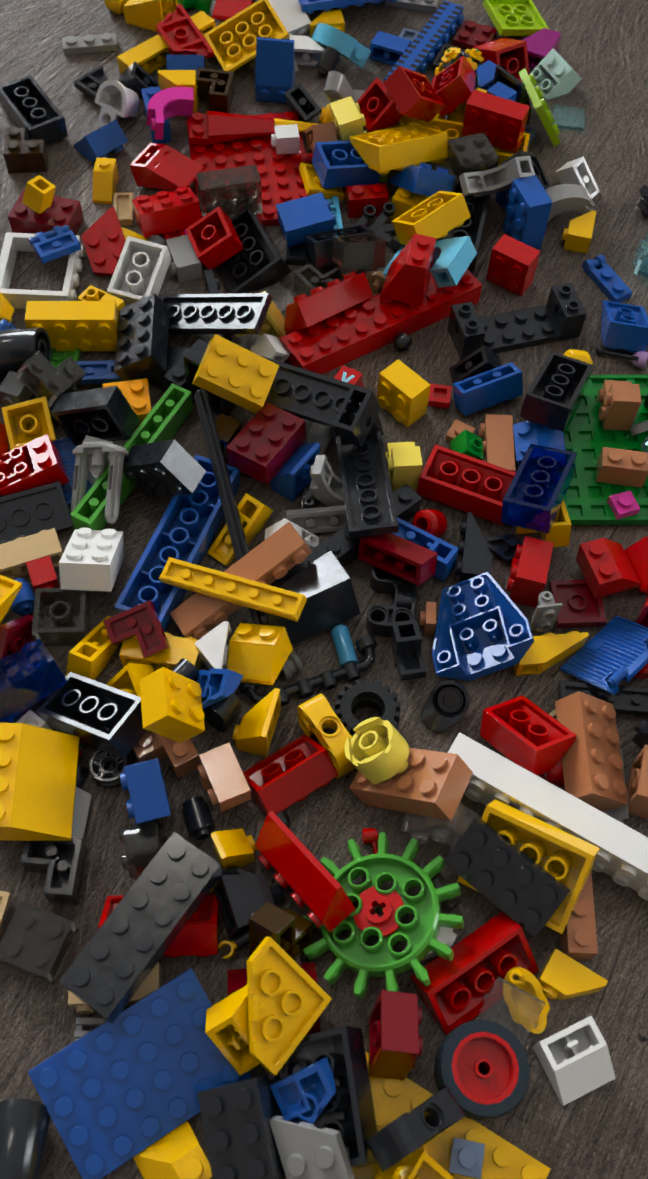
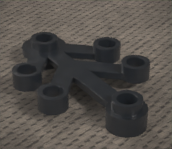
(379, 229)

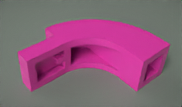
(169, 103)

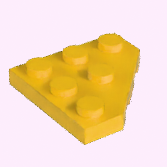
(280, 1004)

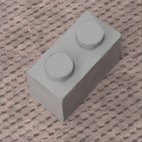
(183, 259)

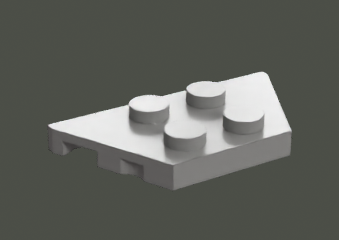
(310, 1151)

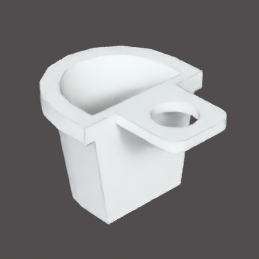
(116, 101)

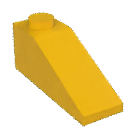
(252, 516)
(91, 653)

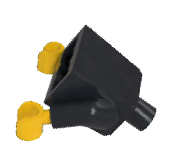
(238, 896)

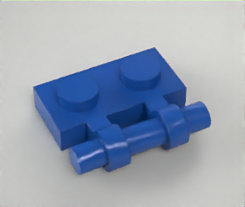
(54, 243)

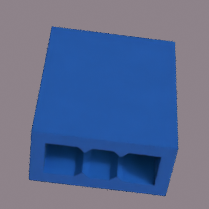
(304, 217)

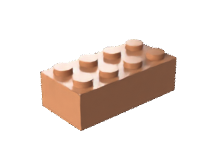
(594, 760)
(427, 787)

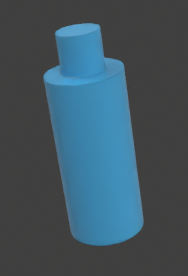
(343, 644)

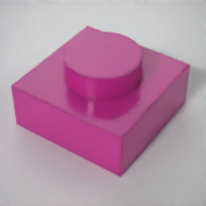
(623, 504)

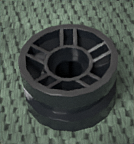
(100, 762)

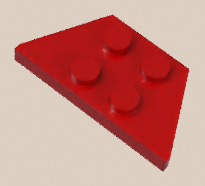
(182, 35)
(104, 243)

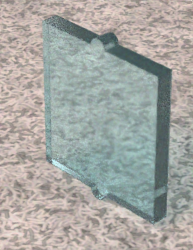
(569, 117)

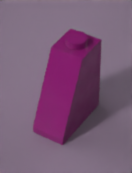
(540, 45)

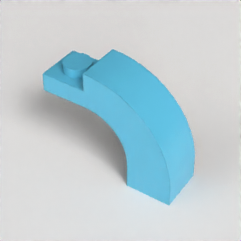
(348, 46)

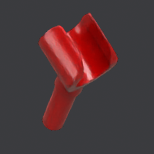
(369, 836)

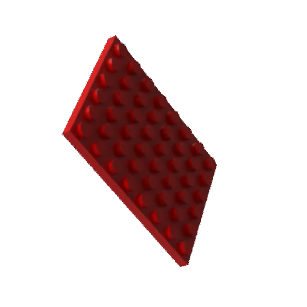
(278, 173)

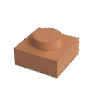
(456, 428)
(428, 618)

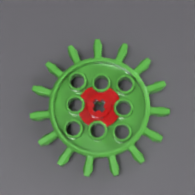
(394, 903)

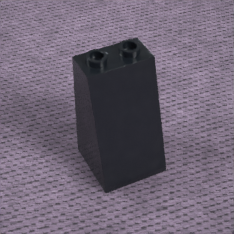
(328, 599)

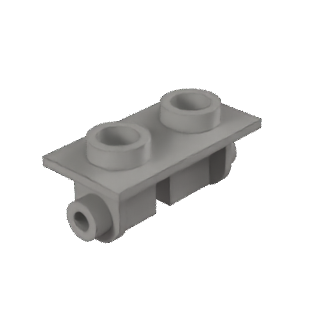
(545, 613)

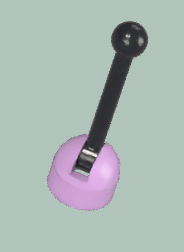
(639, 359)

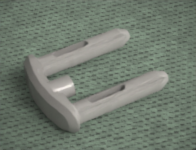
(98, 451)

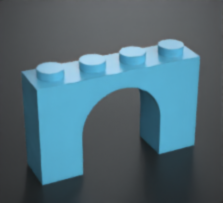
(449, 260)

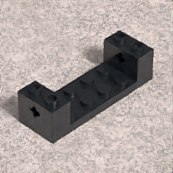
(518, 329)
(325, 401)

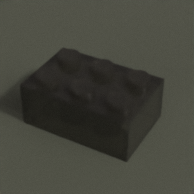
(230, 190)

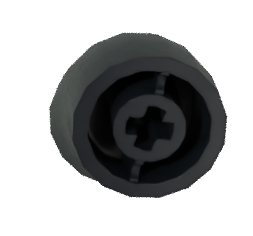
(20, 345)
(22, 1138)

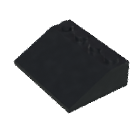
(260, 260)
(352, 1104)

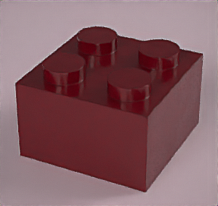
(394, 1035)

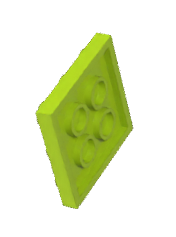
(514, 17)
(540, 106)

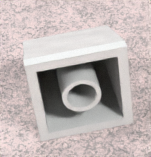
(291, 16)

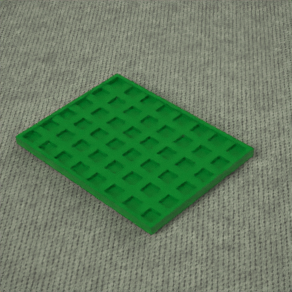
(584, 435)

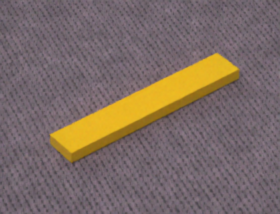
(233, 589)

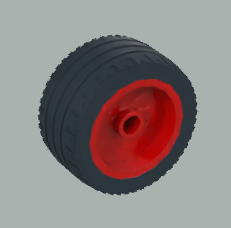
(505, 1065)

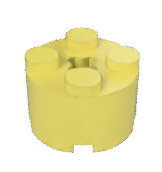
(377, 750)

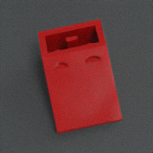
(164, 168)
(31, 466)

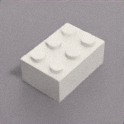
(139, 270)
(92, 560)

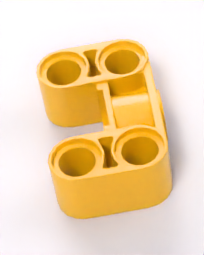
(315, 717)

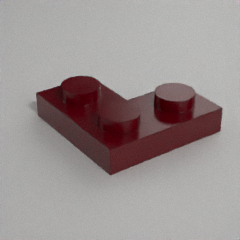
(139, 622)

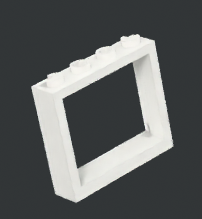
(18, 297)

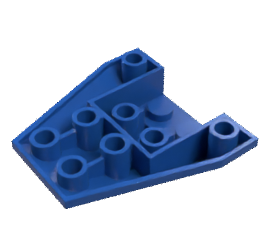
(478, 630)

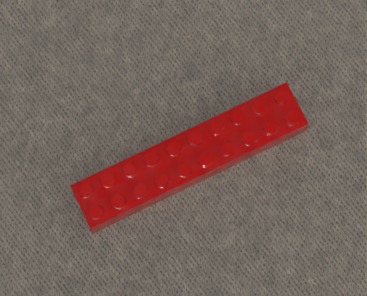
(373, 326)

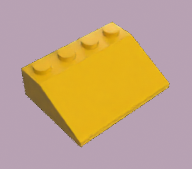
(236, 38)
(401, 147)
(37, 783)
(553, 849)

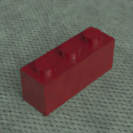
(398, 557)

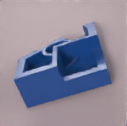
(217, 684)
(305, 1092)

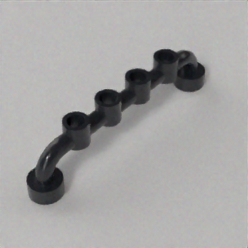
(326, 679)

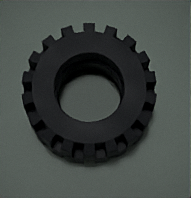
(366, 695)

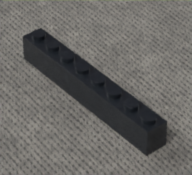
(346, 550)

